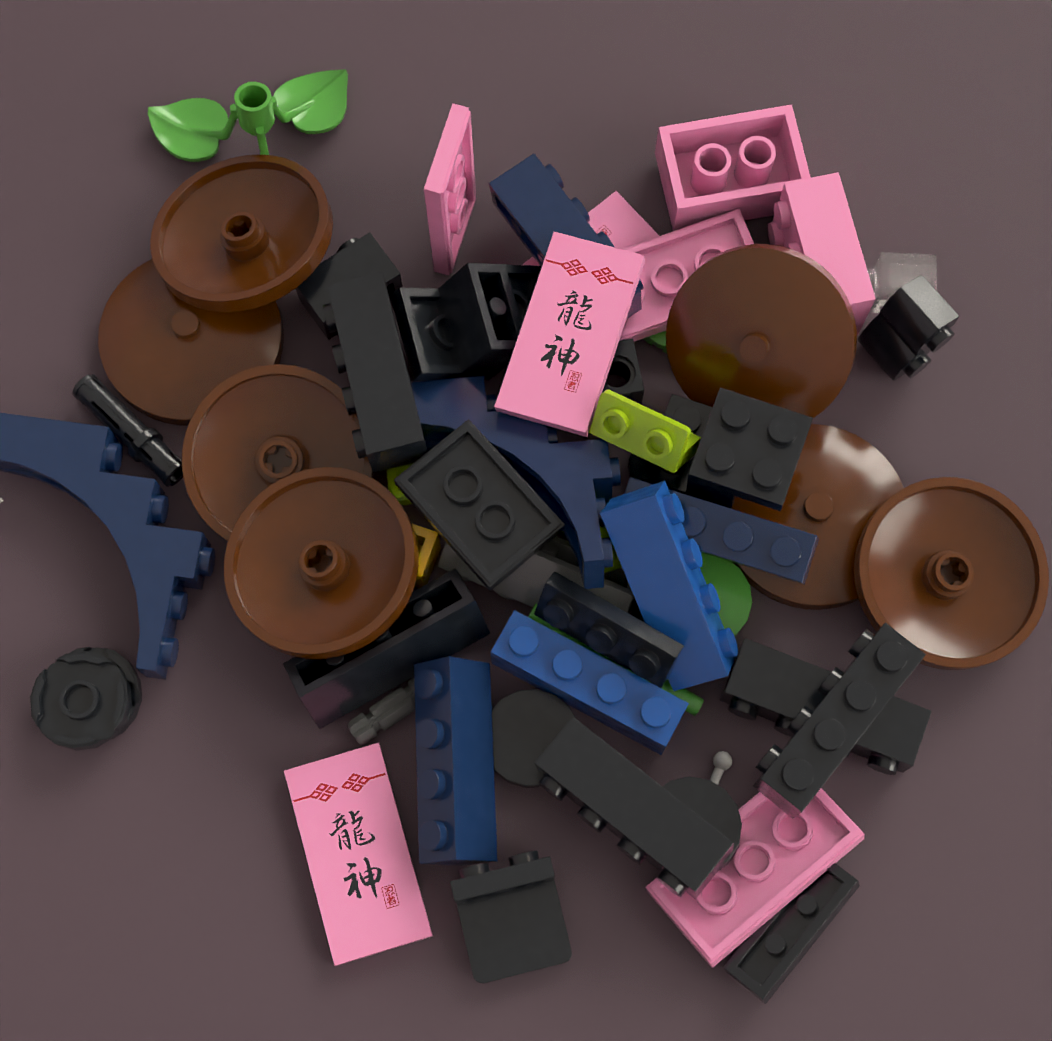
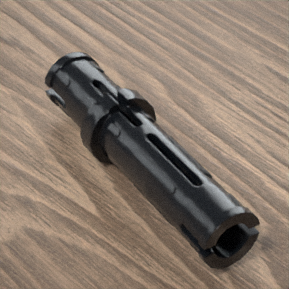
(142, 443)

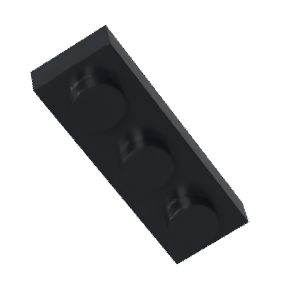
(608, 629)
(782, 941)

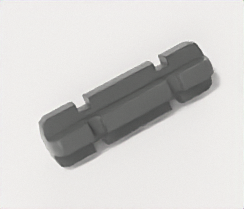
(383, 714)

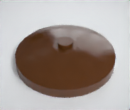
(241, 233)
(762, 328)
(173, 354)
(260, 431)
(833, 497)
(321, 563)
(952, 571)

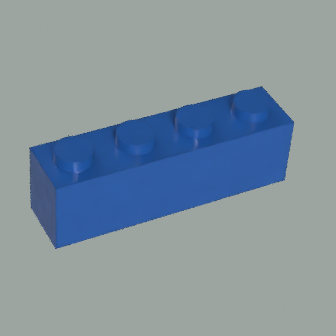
(669, 582)
(588, 682)

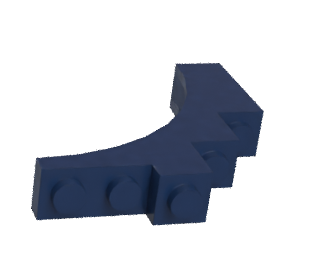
(567, 476)
(159, 559)

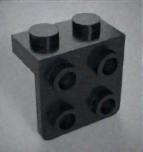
(511, 917)

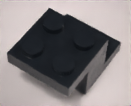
(466, 323)
(743, 452)

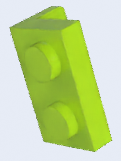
(643, 431)

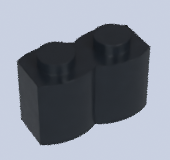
(909, 328)

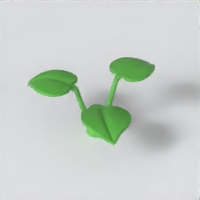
(195, 125)

